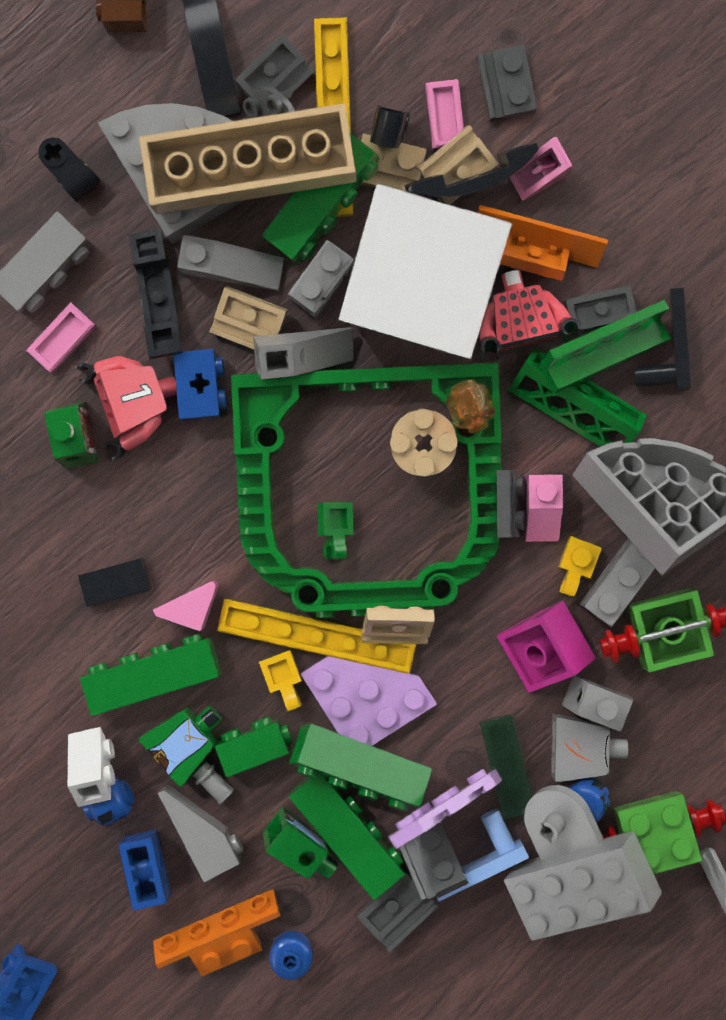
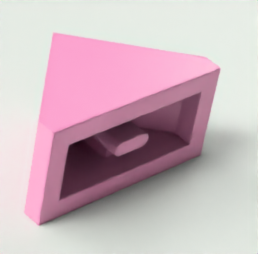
(542, 170)
(191, 608)

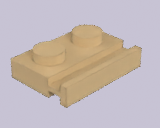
(458, 160)
(396, 165)
(245, 316)
(397, 625)

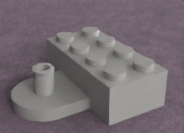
(578, 873)

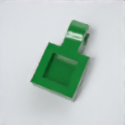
(335, 522)

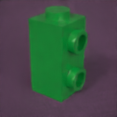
(254, 746)

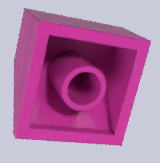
(546, 647)

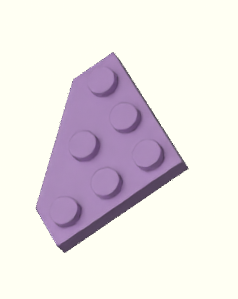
(366, 699)
(444, 805)

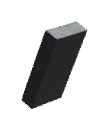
(114, 582)

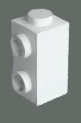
(90, 767)

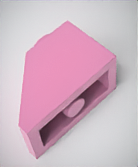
(543, 507)

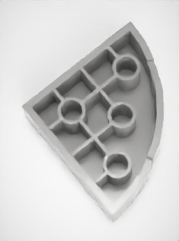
(123, 135)
(659, 496)

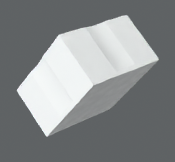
(424, 271)

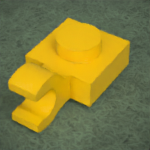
(579, 560)
(280, 675)

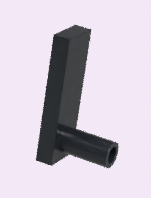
(679, 371)

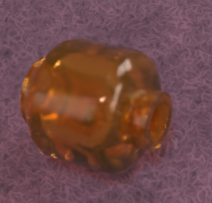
(470, 406)

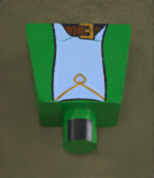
(182, 741)
(297, 845)

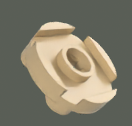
(404, 443)

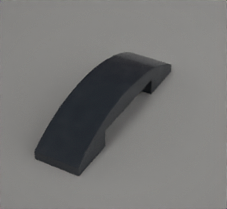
(211, 57)
(509, 161)
(156, 294)

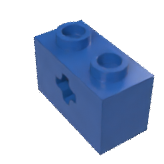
(188, 369)
(145, 869)

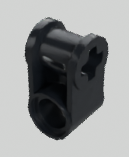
(389, 127)
(70, 171)

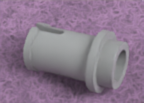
(212, 782)

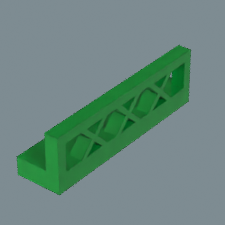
(605, 347)
(580, 398)

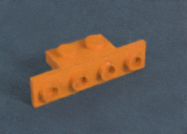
(544, 246)
(220, 937)

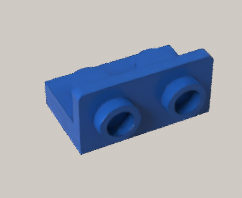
(23, 984)

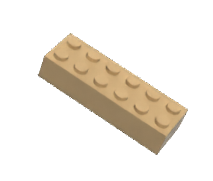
(248, 159)

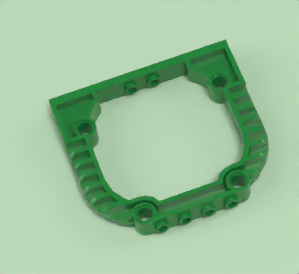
(266, 403)

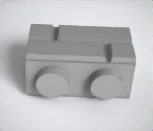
(321, 279)

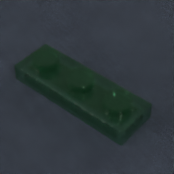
(506, 757)

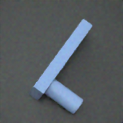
(505, 856)

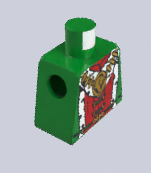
(71, 435)

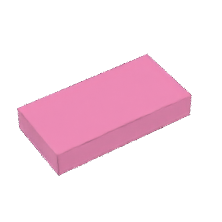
(443, 111)
(61, 338)

